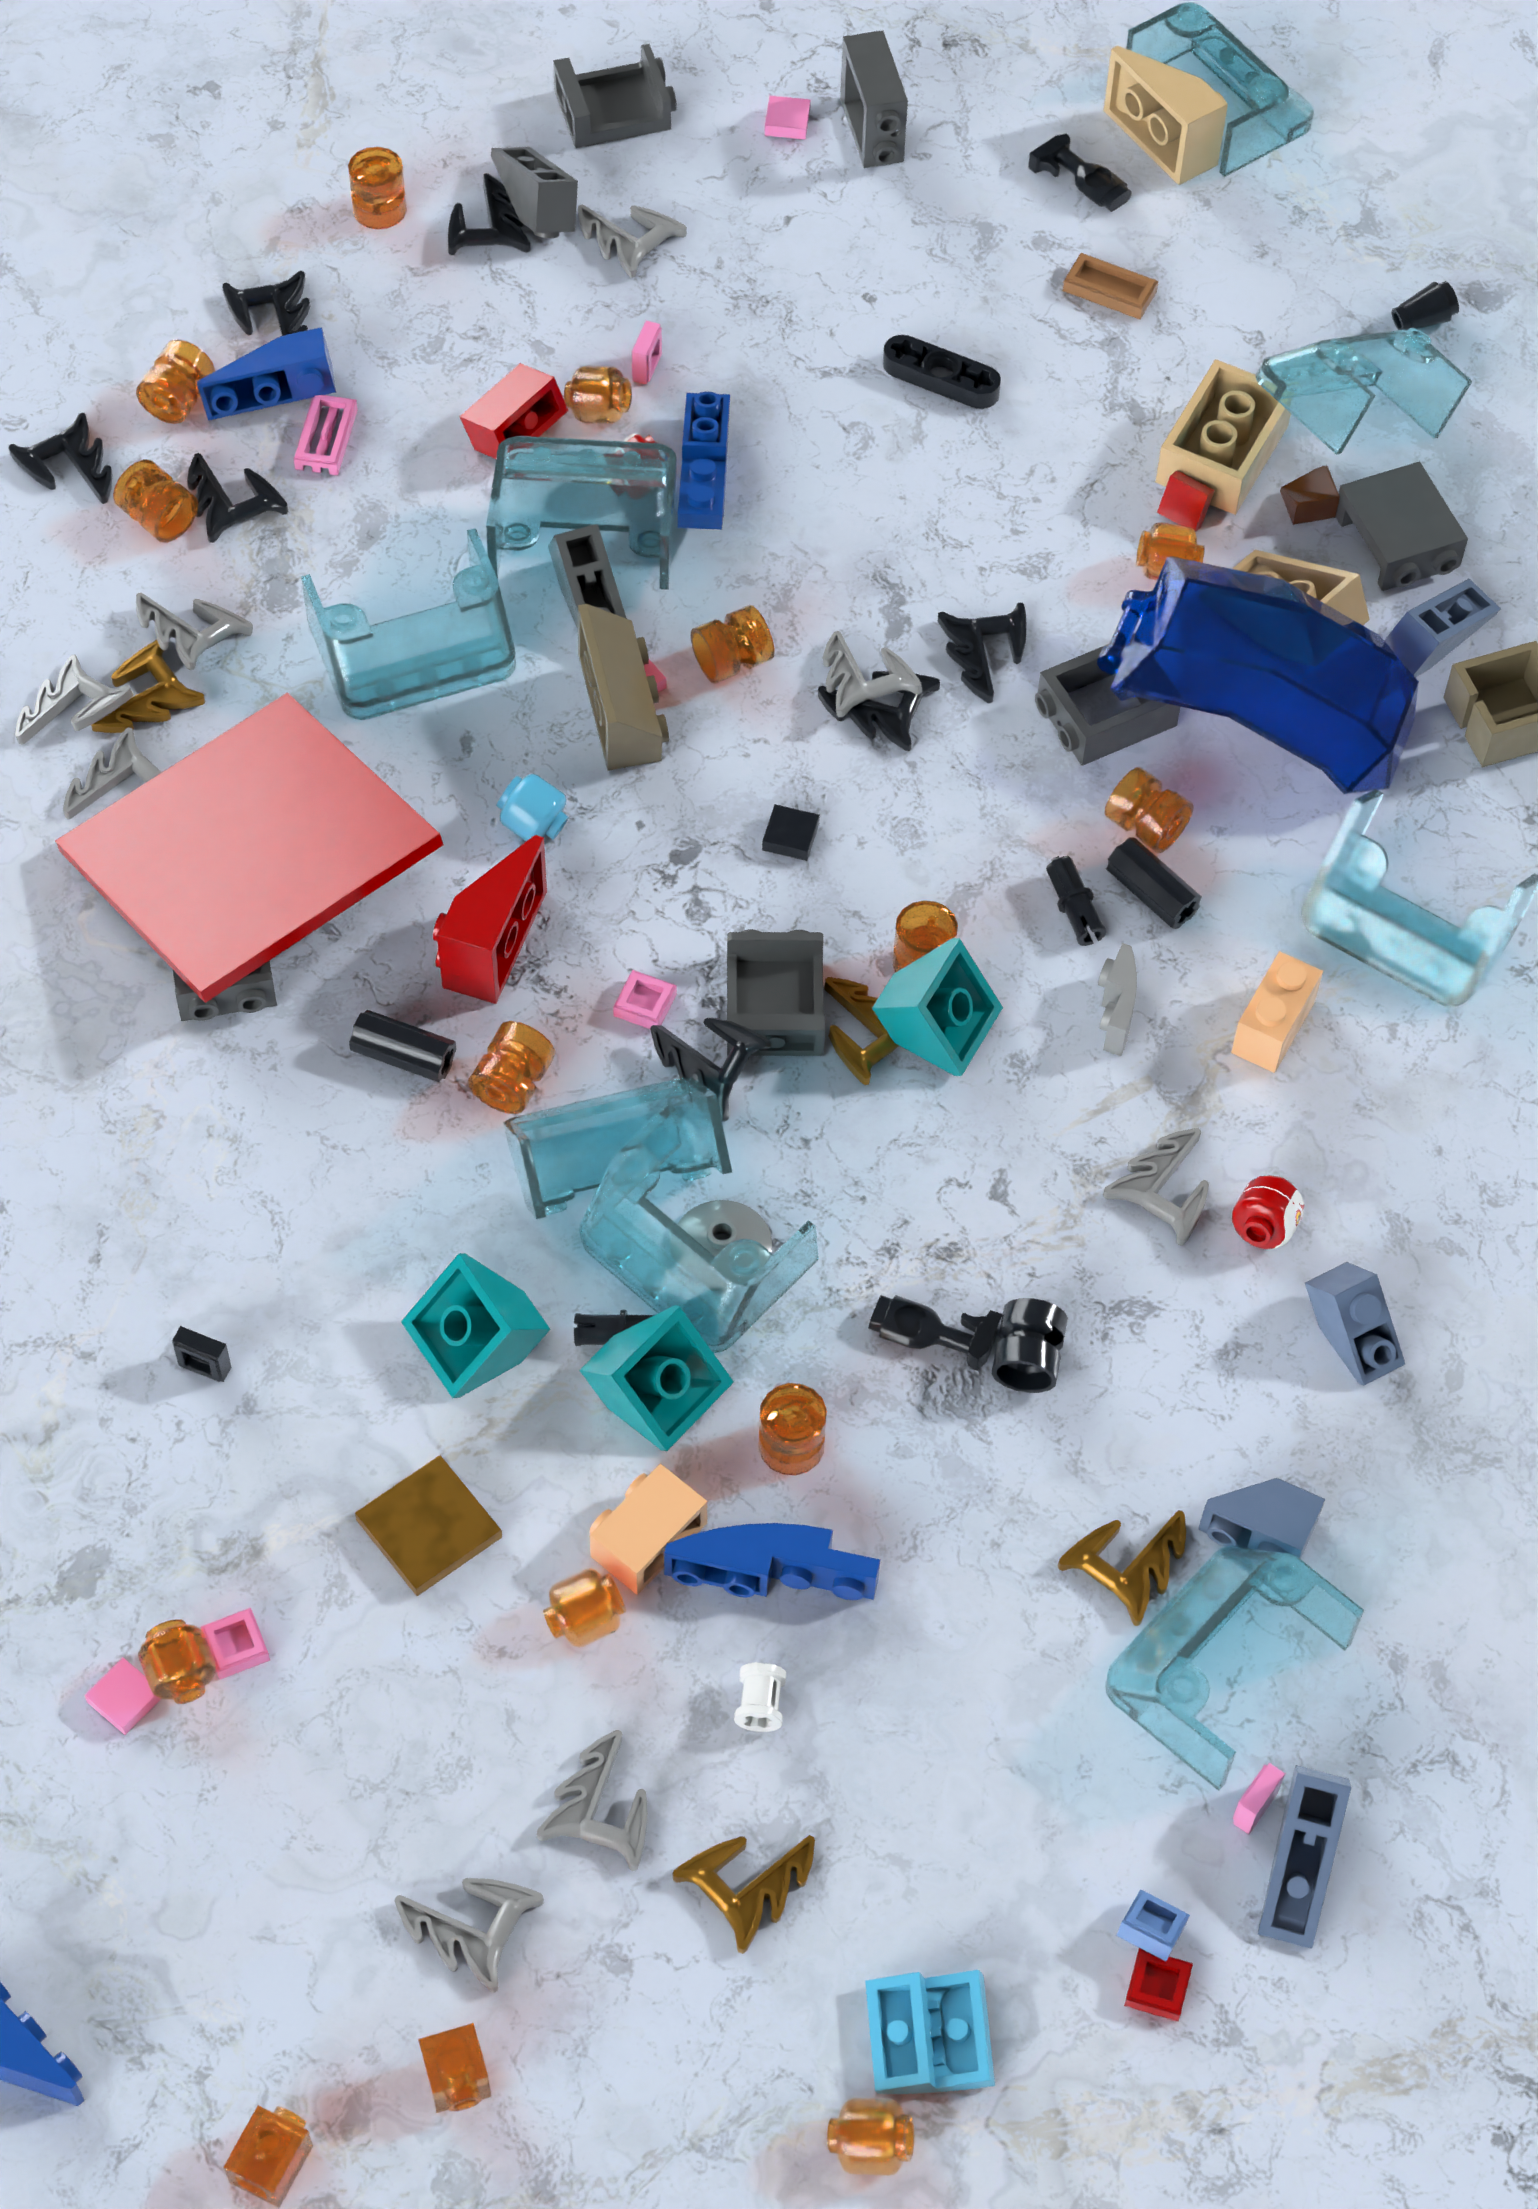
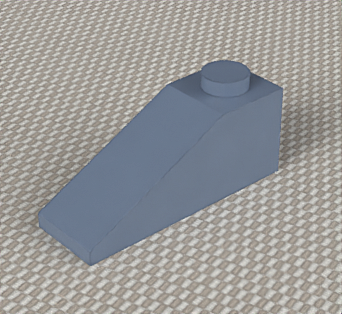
(1440, 625)
(1304, 1856)

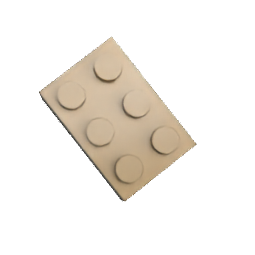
(1224, 435)

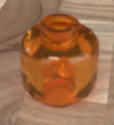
(598, 394)
(1166, 541)
(584, 1607)
(177, 1661)
(871, 2136)

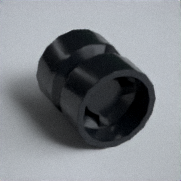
(1030, 1345)

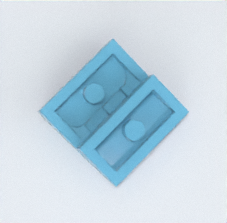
(929, 2033)

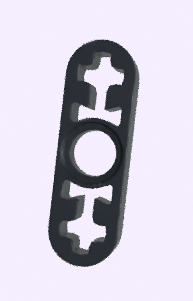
(972, 372)

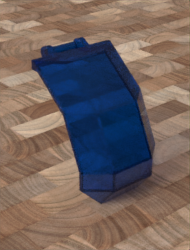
(1270, 663)

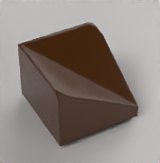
(1311, 496)

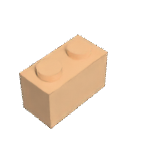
(1276, 1011)
(635, 1534)

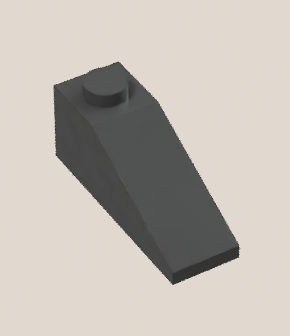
(538, 190)
(585, 571)

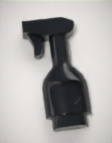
(1091, 179)
(921, 1327)

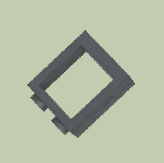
(873, 99)
(1104, 737)

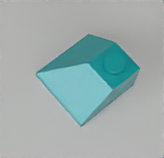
(939, 1007)
(473, 1325)
(658, 1376)

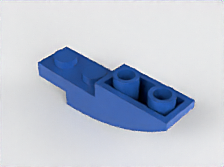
(704, 461)
(749, 1555)

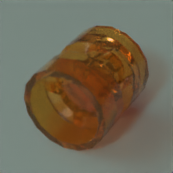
(377, 187)
(170, 385)
(155, 500)
(736, 642)
(1143, 806)
(920, 930)
(513, 1062)
(792, 1429)

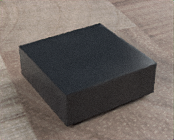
(790, 832)
(201, 1354)

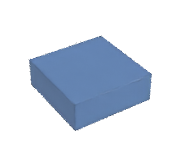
(1153, 1925)

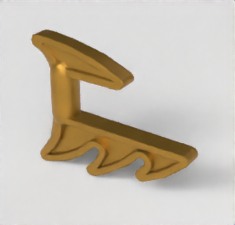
(146, 705)
(855, 1000)
(1133, 1584)
(746, 1907)

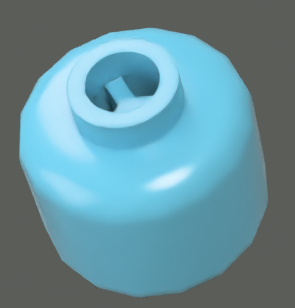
(532, 808)

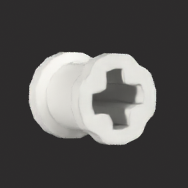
(760, 1697)

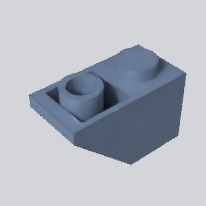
(1356, 1321)
(1263, 1517)

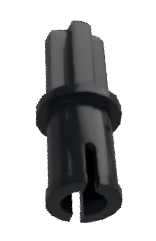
(1075, 900)
(600, 1328)

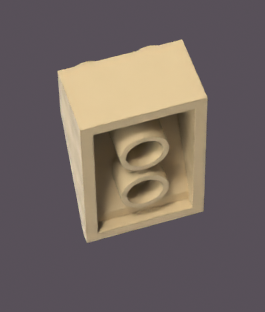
(1166, 113)
(1329, 585)

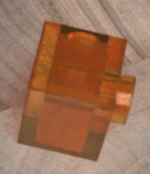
(455, 2068)
(269, 2154)

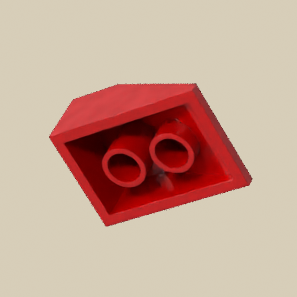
(490, 923)

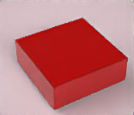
(1185, 501)
(1158, 1985)

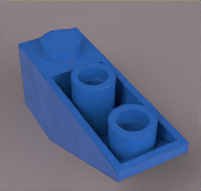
(271, 375)
(28, 2063)

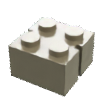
(1497, 702)

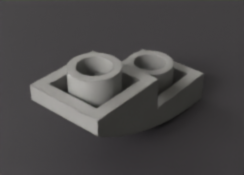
(1119, 996)

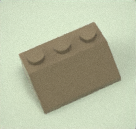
(619, 689)

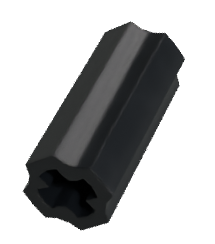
(1153, 882)
(402, 1045)

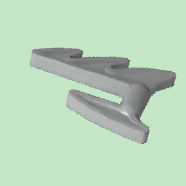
(629, 248)
(189, 641)
(70, 685)
(853, 687)
(124, 761)
(1157, 1169)
(577, 1815)
(479, 1949)

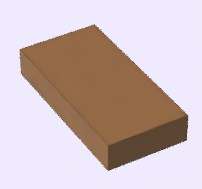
(1110, 286)

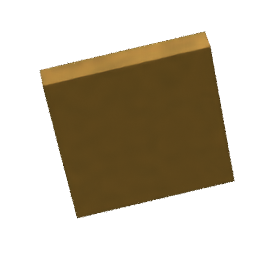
(428, 1525)

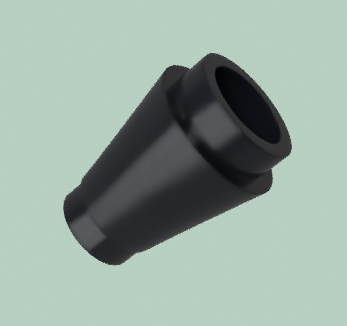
(1426, 308)

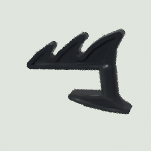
(502, 220)
(285, 300)
(74, 443)
(221, 511)
(970, 650)
(891, 720)
(694, 1065)

